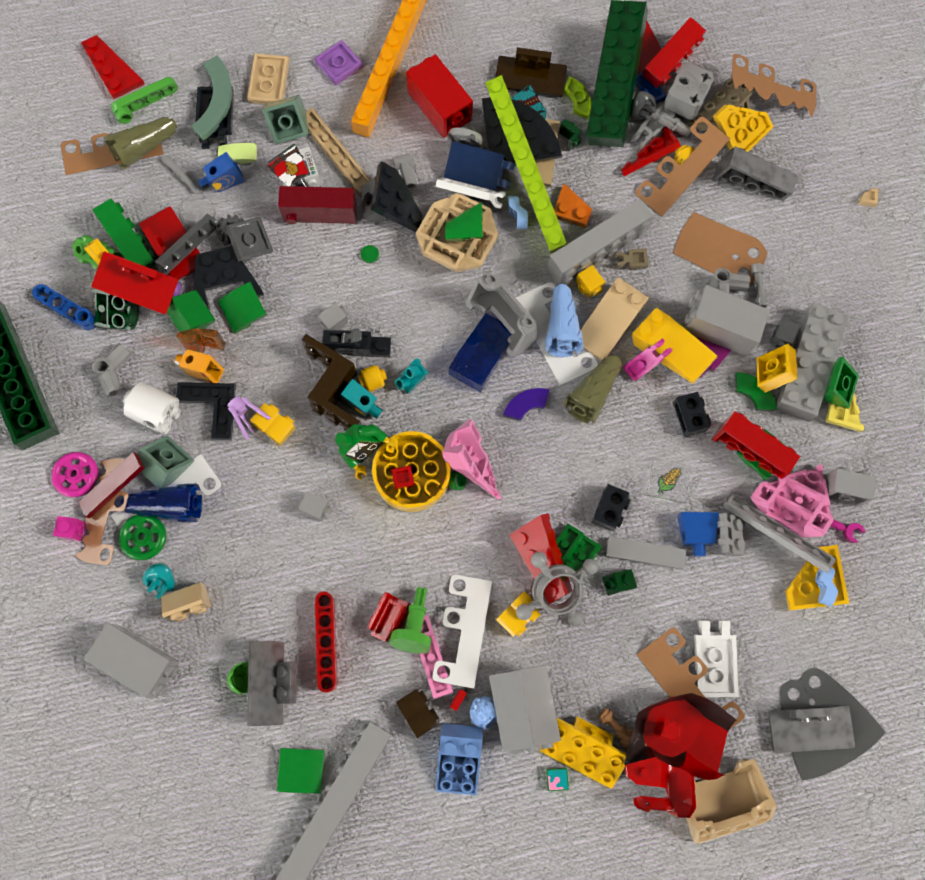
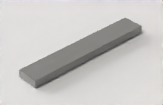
(779, 533)

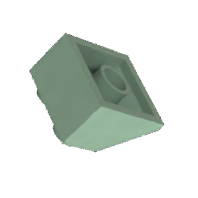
(286, 119)
(163, 461)

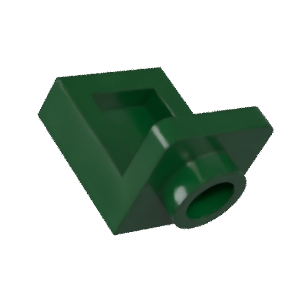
(571, 132)
(619, 582)

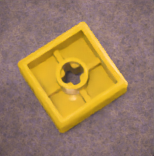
(776, 368)

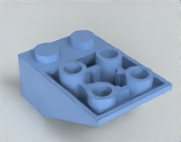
(459, 759)

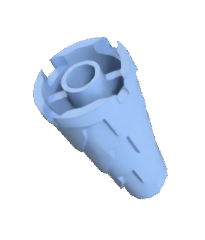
(563, 328)

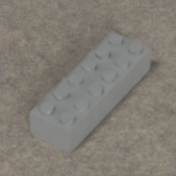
(599, 243)
(815, 356)

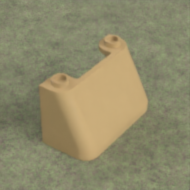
(731, 803)

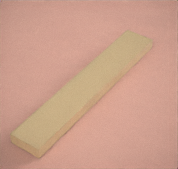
(336, 151)

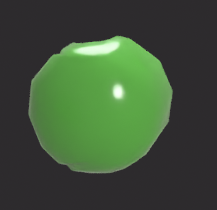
(238, 678)

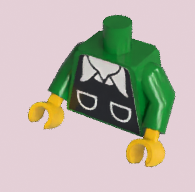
(360, 443)

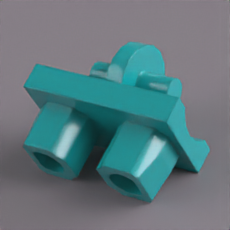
(411, 376)

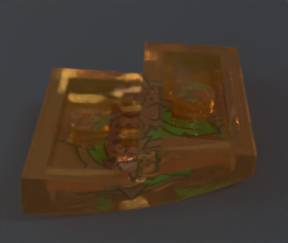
(200, 338)

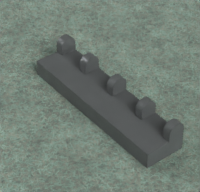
(186, 244)

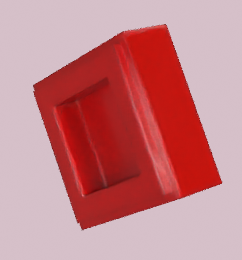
(402, 477)
(458, 700)

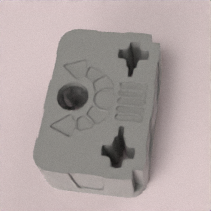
(689, 90)

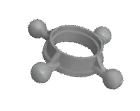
(574, 616)

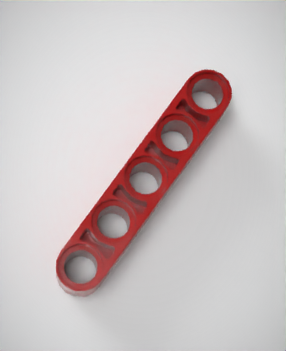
(322, 632)

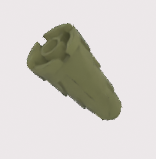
(137, 141)
(591, 393)

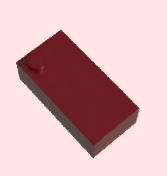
(317, 204)

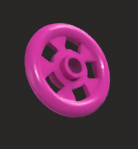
(66, 461)

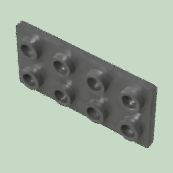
(269, 683)
(811, 729)

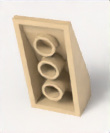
(612, 318)

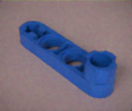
(64, 307)

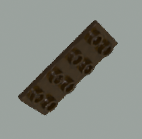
(532, 69)

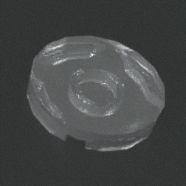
(195, 208)

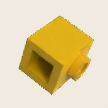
(590, 282)

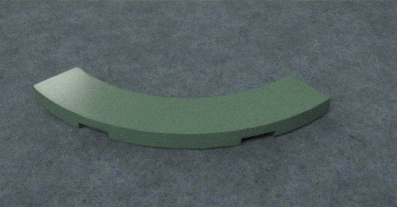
(220, 99)

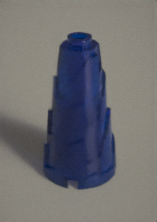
(171, 503)

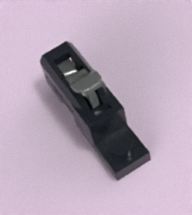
(357, 342)

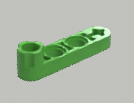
(125, 106)

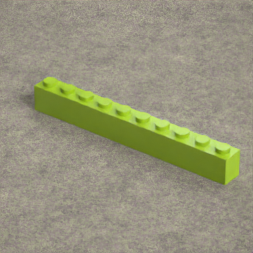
(526, 164)

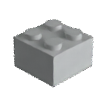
(850, 487)

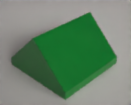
(190, 312)
(841, 384)

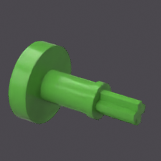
(411, 638)

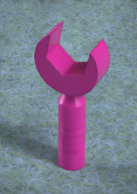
(848, 530)

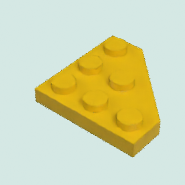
(742, 126)
(804, 591)

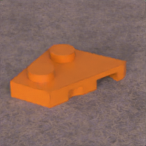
(572, 208)

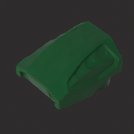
(114, 312)

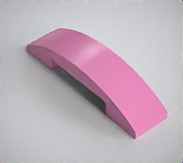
(429, 659)

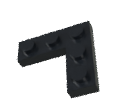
(215, 393)

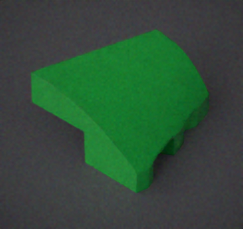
(466, 225)

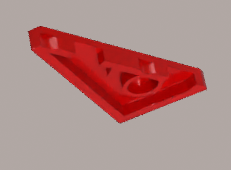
(657, 148)

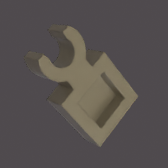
(635, 259)

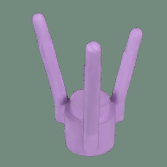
(238, 408)

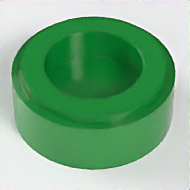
(457, 481)

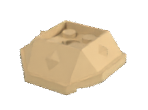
(461, 254)

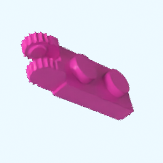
(646, 361)

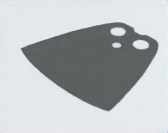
(830, 694)

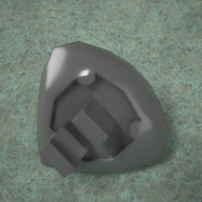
(642, 106)

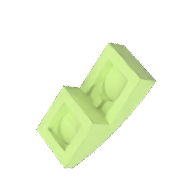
(240, 152)

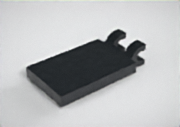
(204, 97)

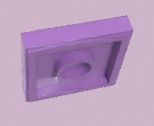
(338, 62)

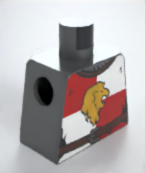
(289, 167)

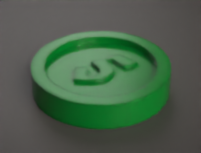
(369, 254)

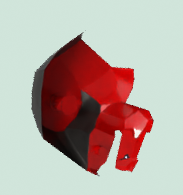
(682, 742)

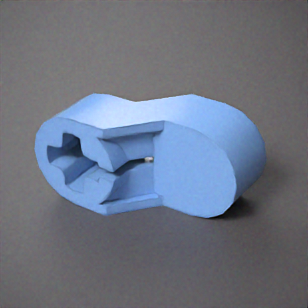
(517, 212)
(828, 590)

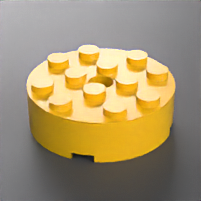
(430, 479)

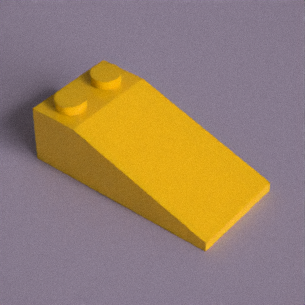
(688, 356)

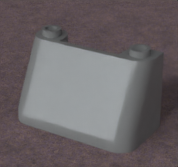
(494, 295)

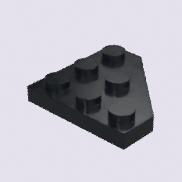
(393, 198)

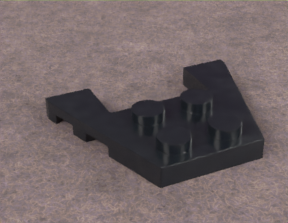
(221, 269)

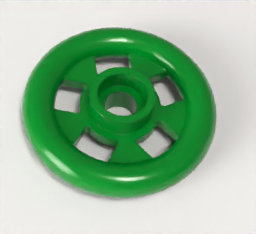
(154, 547)

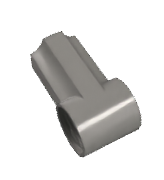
(405, 168)

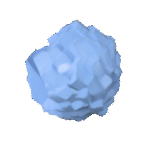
(483, 712)

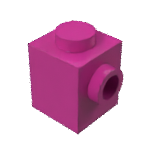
(69, 528)

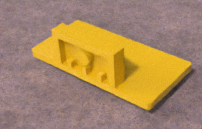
(588, 751)

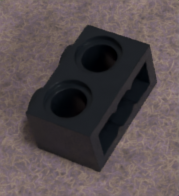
(686, 414)
(607, 506)

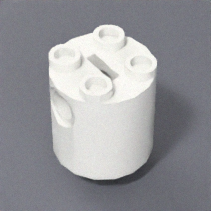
(151, 407)

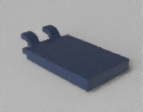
(477, 166)

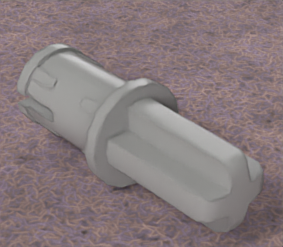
(674, 124)

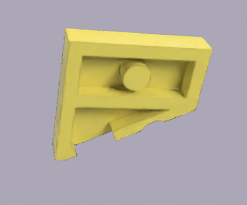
(845, 417)

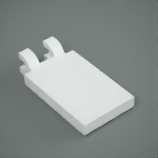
(471, 190)
(719, 654)

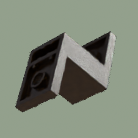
(331, 384)

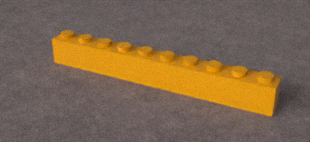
(386, 66)

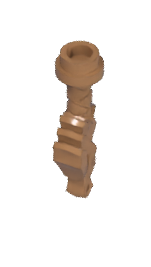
(622, 732)

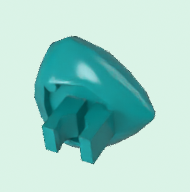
(159, 578)

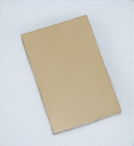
(268, 78)

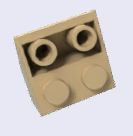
(185, 602)

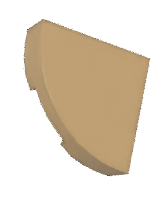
(869, 198)

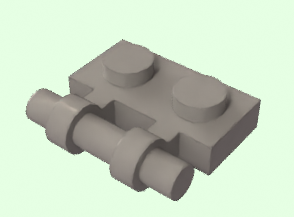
(731, 534)

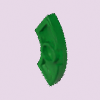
(748, 385)

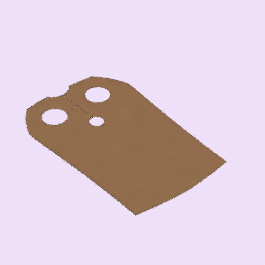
(713, 245)

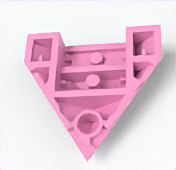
(468, 457)
(797, 502)

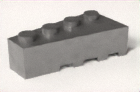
(755, 174)

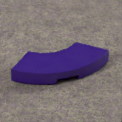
(525, 402)

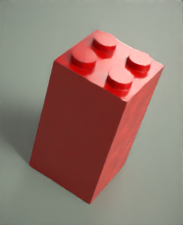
(439, 95)

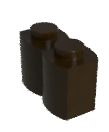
(417, 712)

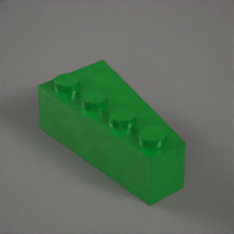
(122, 234)

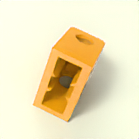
(200, 366)

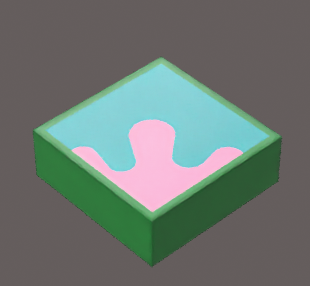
(557, 779)

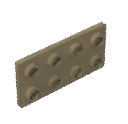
(724, 96)

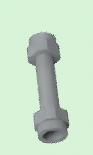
(757, 271)

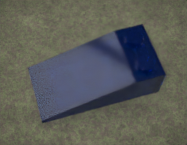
(481, 353)

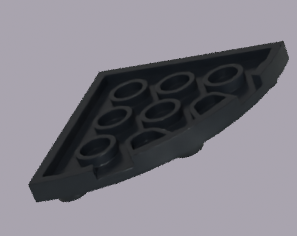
(537, 130)

